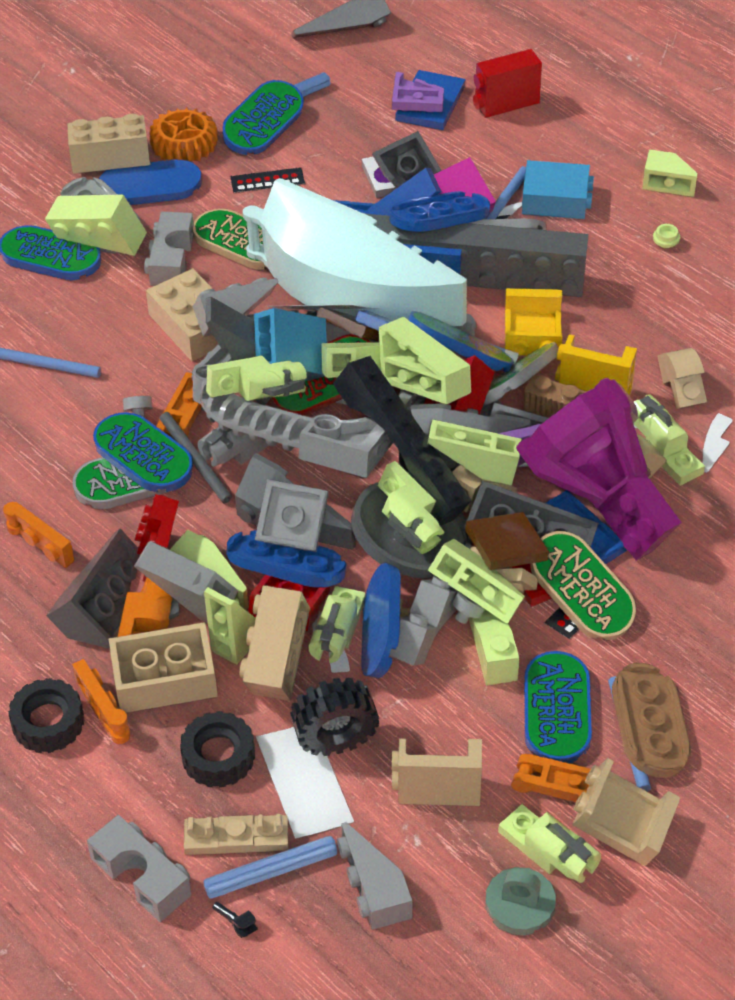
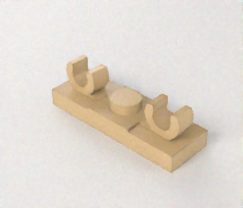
(235, 834)

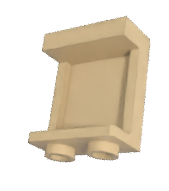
(438, 777)
(624, 814)

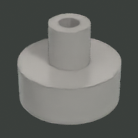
(137, 404)
(466, 608)

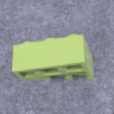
(421, 363)

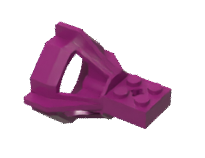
(597, 455)

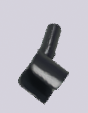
(242, 924)

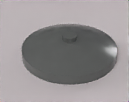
(388, 545)

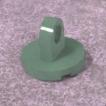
(520, 901)

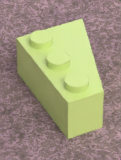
(97, 222)

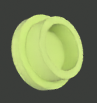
(666, 236)

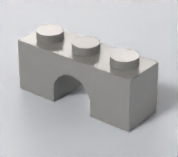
(167, 251)
(123, 847)

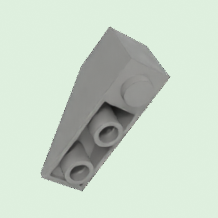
(237, 296)
(182, 578)
(379, 881)

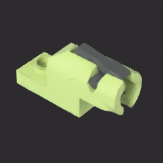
(255, 378)
(668, 439)
(409, 508)
(337, 623)
(549, 843)

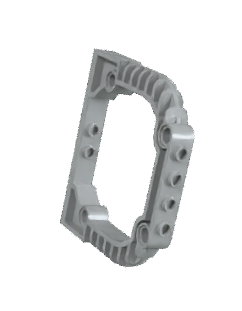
(325, 440)

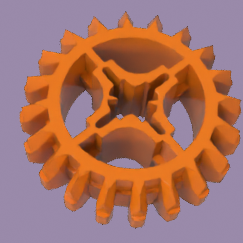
(183, 135)

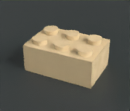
(108, 143)
(172, 309)
(275, 642)
(163, 667)

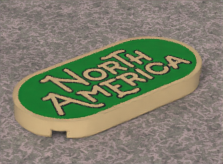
(227, 235)
(584, 587)

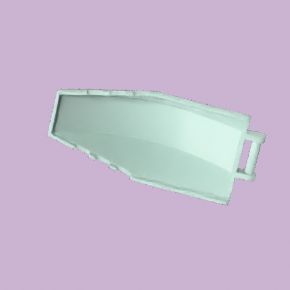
(340, 258)

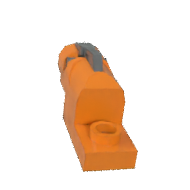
(147, 610)

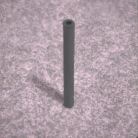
(197, 459)

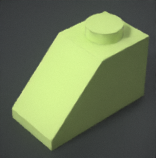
(669, 174)

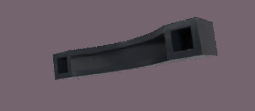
(368, 391)

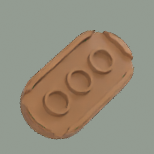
(651, 720)

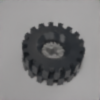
(334, 716)

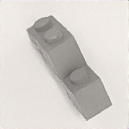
(427, 615)

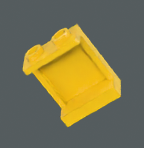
(532, 319)
(587, 368)

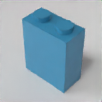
(557, 189)
(291, 337)

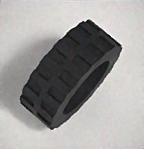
(217, 726)
(50, 737)

